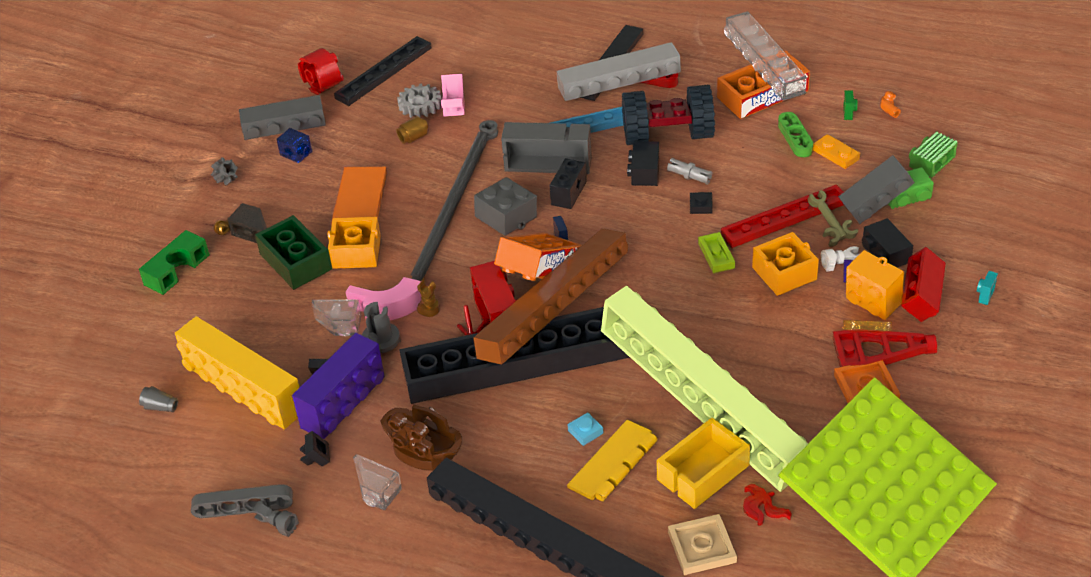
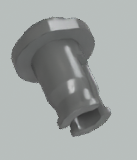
(380, 329)

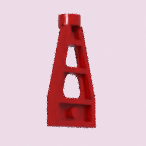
(850, 350)

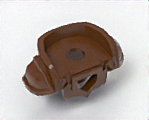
(408, 434)

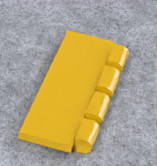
(613, 461)

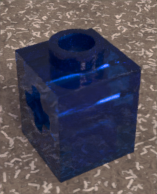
(294, 145)

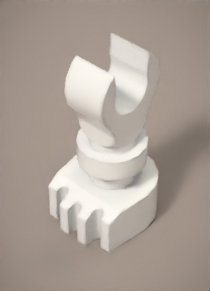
(830, 257)

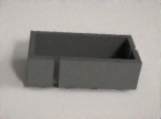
(544, 146)

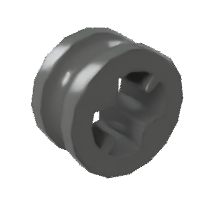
(489, 127)

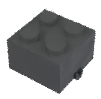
(505, 206)

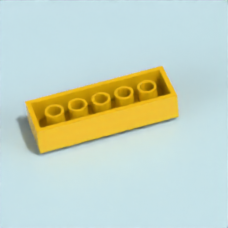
(238, 371)

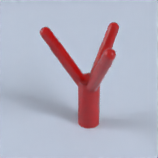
(469, 325)

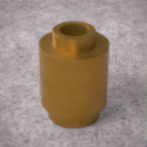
(412, 130)

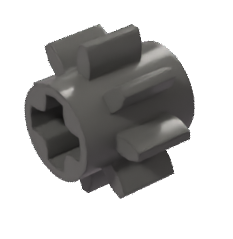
(224, 171)

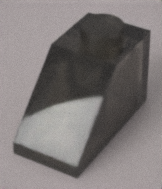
(246, 222)

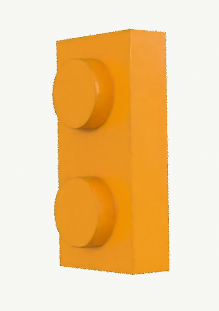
(836, 151)

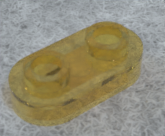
(867, 325)

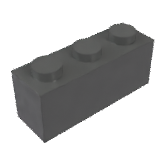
(876, 189)

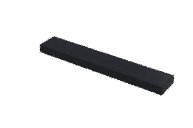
(621, 45)
(382, 71)

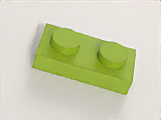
(716, 252)

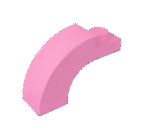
(453, 95)
(399, 300)

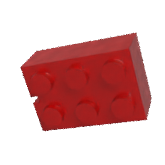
(491, 290)

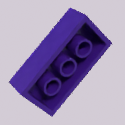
(339, 385)

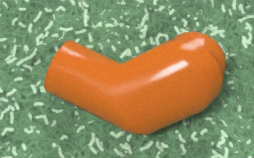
(888, 106)

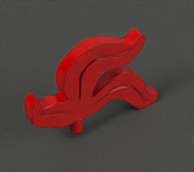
(759, 497)

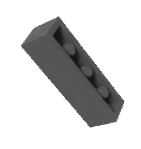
(280, 116)

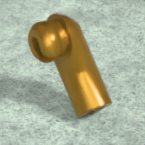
(221, 227)

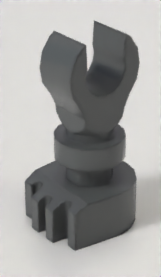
(284, 521)

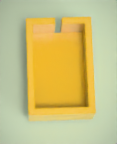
(703, 462)

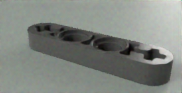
(204, 503)

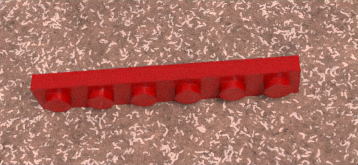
(778, 218)

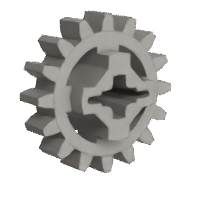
(419, 100)

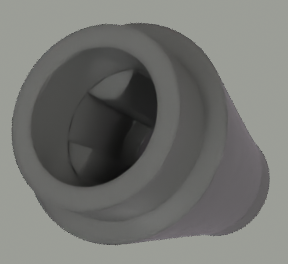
(157, 400)

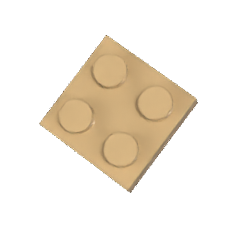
(702, 544)

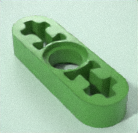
(794, 142)

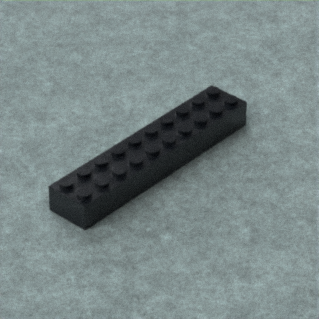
(453, 368)

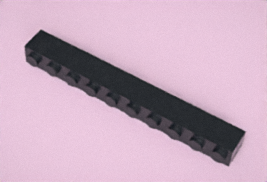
(529, 525)

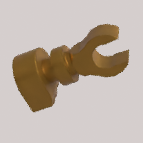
(428, 305)

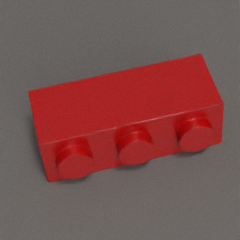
(923, 284)

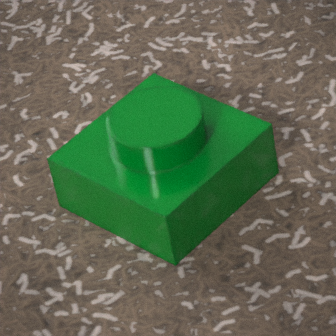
(849, 105)

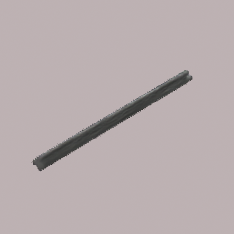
(449, 207)

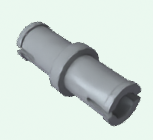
(689, 171)

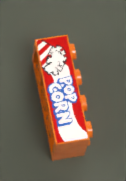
(747, 92)
(533, 254)

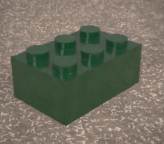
(293, 252)

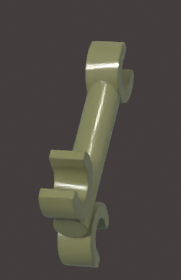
(835, 229)

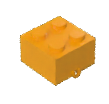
(354, 242)
(785, 263)
(874, 284)

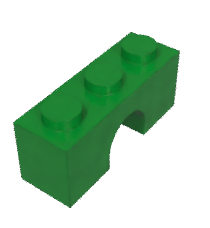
(160, 271)

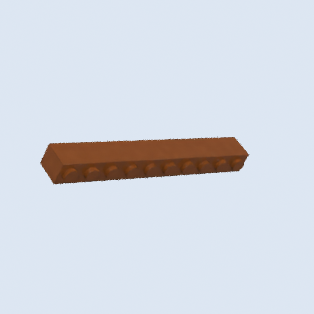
(550, 296)

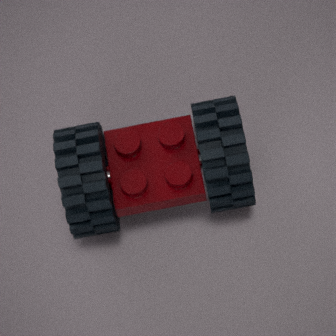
(696, 112)

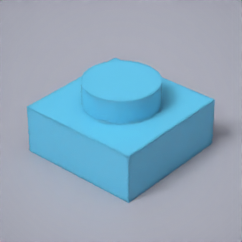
(585, 429)

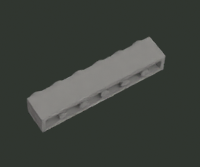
(618, 71)

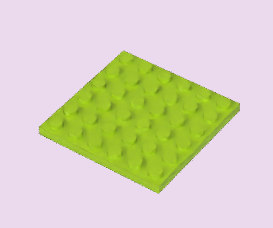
(887, 481)

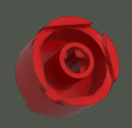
(320, 70)

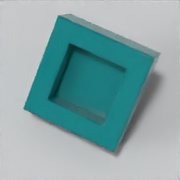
(987, 287)

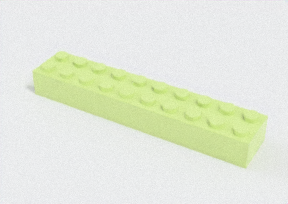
(700, 382)

